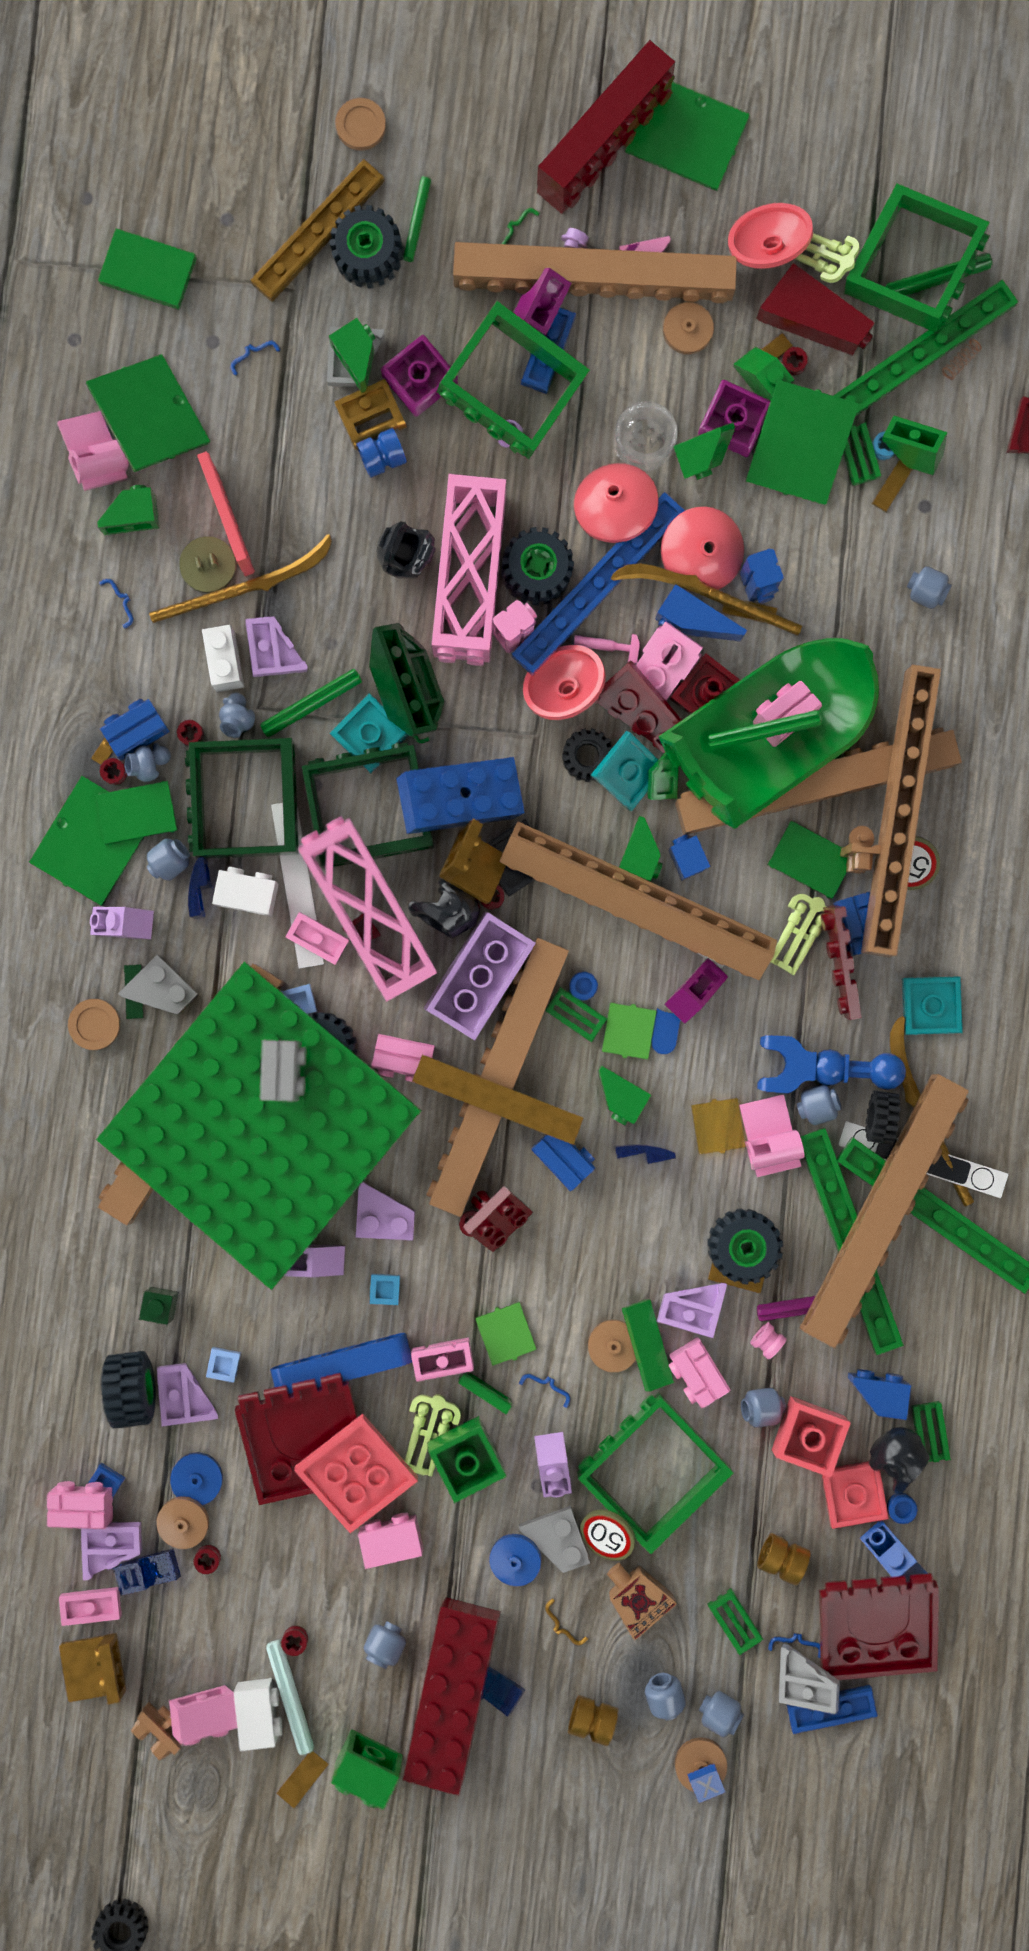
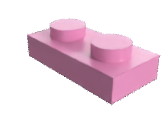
(317, 938)
(90, 1606)

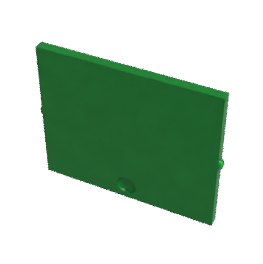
(691, 136)
(147, 412)
(802, 442)
(76, 849)

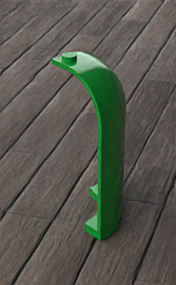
(754, 774)

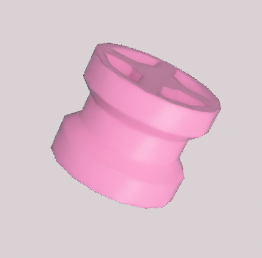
(768, 1340)

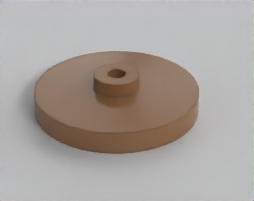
(360, 124)
(688, 328)
(94, 1024)
(611, 1346)
(182, 1522)
(696, 1755)

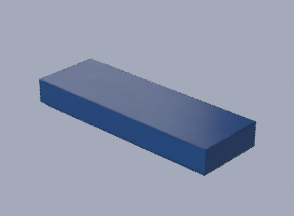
(538, 374)
(854, 1705)

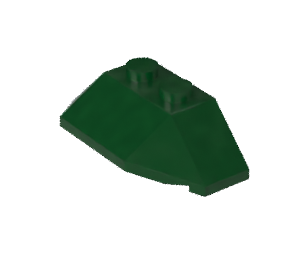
(405, 680)

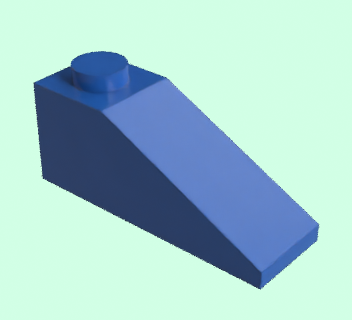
(696, 617)

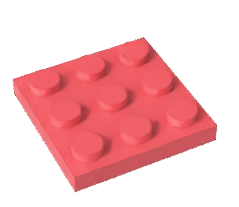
(356, 1473)

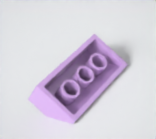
(479, 975)

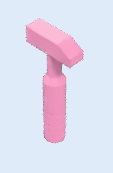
(610, 645)

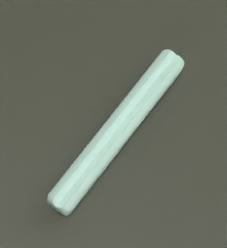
(290, 1697)

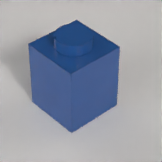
(688, 856)

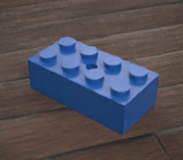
(434, 801)

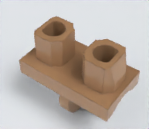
(859, 851)
(160, 1725)

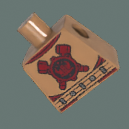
(639, 1598)

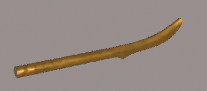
(260, 583)
(693, 584)
(912, 1095)

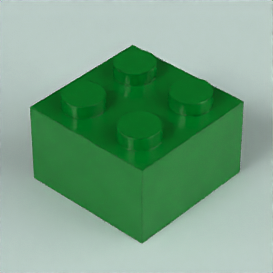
(466, 1459)
(367, 1770)

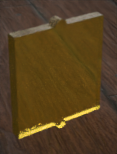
(718, 1126)

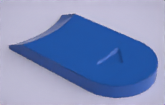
(665, 1032)

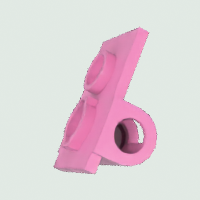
(92, 452)
(668, 658)
(770, 1137)

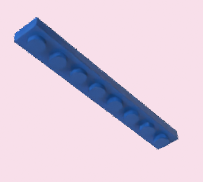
(592, 590)

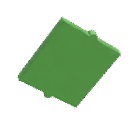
(629, 1031)
(505, 1333)

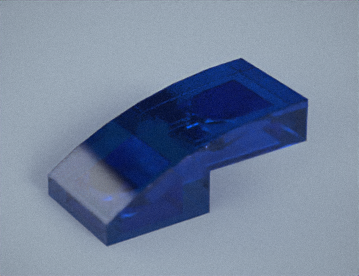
(199, 880)
(651, 1152)
(146, 1571)
(502, 1692)

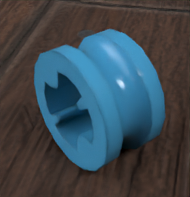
(881, 454)

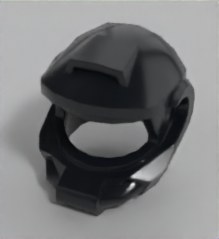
(405, 550)
(451, 914)
(900, 1456)

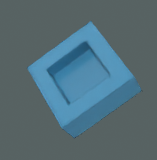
(384, 1289)

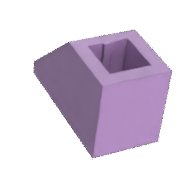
(121, 922)
(319, 1261)
(553, 1464)

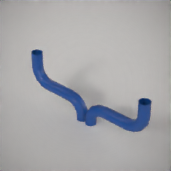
(255, 349)
(124, 602)
(551, 1385)
(790, 1640)

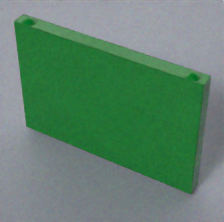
(136, 812)
(809, 860)

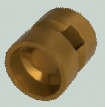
(787, 1560)
(593, 1720)

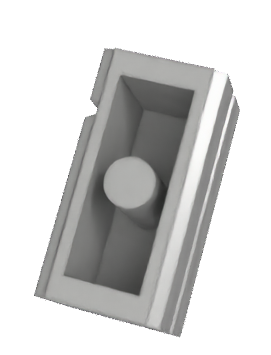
(282, 1070)

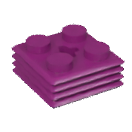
(400, 371)
(747, 405)

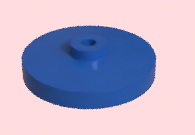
(197, 1477)
(515, 1560)

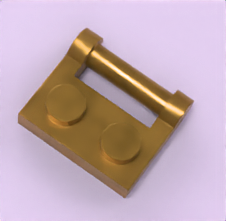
(365, 406)

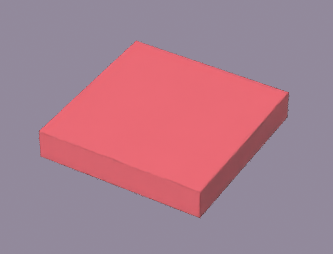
(854, 1495)

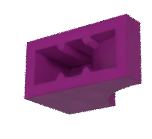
(543, 300)
(696, 991)

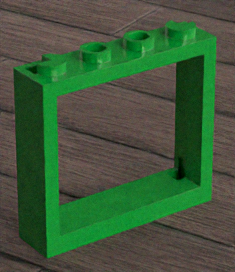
(897, 303)
(537, 345)
(686, 1505)

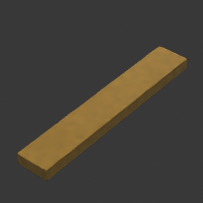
(316, 231)
(497, 1099)

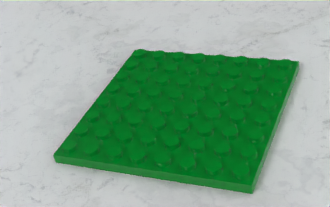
(249, 1168)

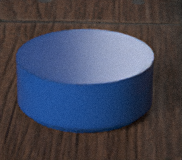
(583, 986)
(902, 1508)

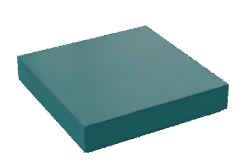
(367, 728)
(626, 770)
(932, 1005)

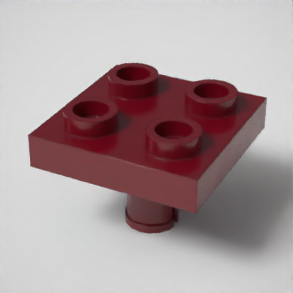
(703, 684)
(496, 1217)

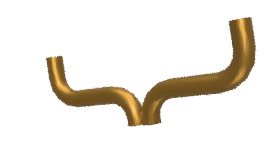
(549, 1603)

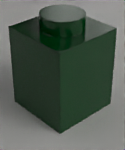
(158, 1305)

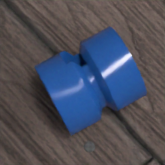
(382, 452)

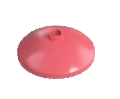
(770, 235)
(620, 515)
(685, 540)
(565, 683)

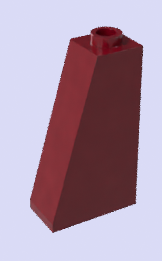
(815, 313)

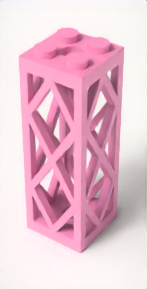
(481, 494)
(404, 974)

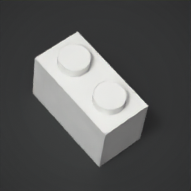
(223, 658)
(245, 892)
(257, 1714)

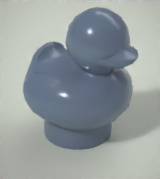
(235, 716)
(144, 760)

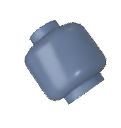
(929, 587)
(168, 859)
(819, 1104)
(763, 1407)
(384, 1645)
(665, 1696)
(721, 1714)

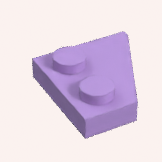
(270, 649)
(382, 1216)
(693, 1309)
(182, 1396)
(109, 1546)

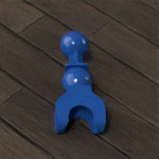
(827, 1067)

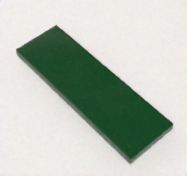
(133, 1009)

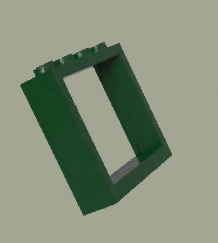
(347, 762)
(195, 789)

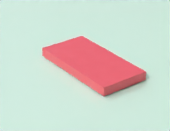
(226, 514)

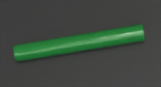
(417, 218)

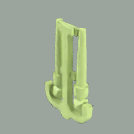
(846, 259)
(816, 905)
(437, 1403)

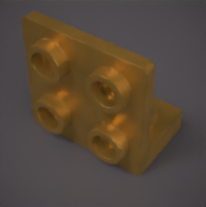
(473, 864)
(93, 1668)

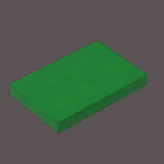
(147, 269)

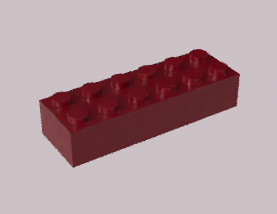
(606, 128)
(451, 1696)

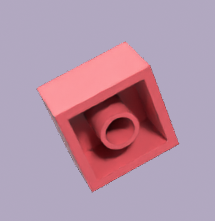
(810, 1436)

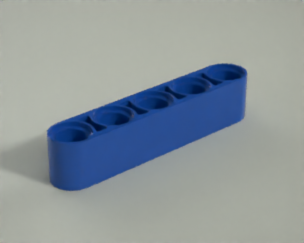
(349, 1361)

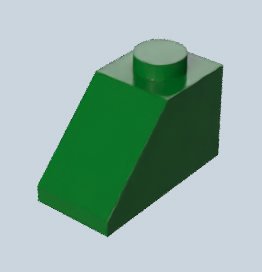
(355, 350)
(761, 372)
(915, 444)
(704, 452)
(131, 512)
(642, 853)
(622, 1096)

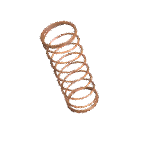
(966, 361)

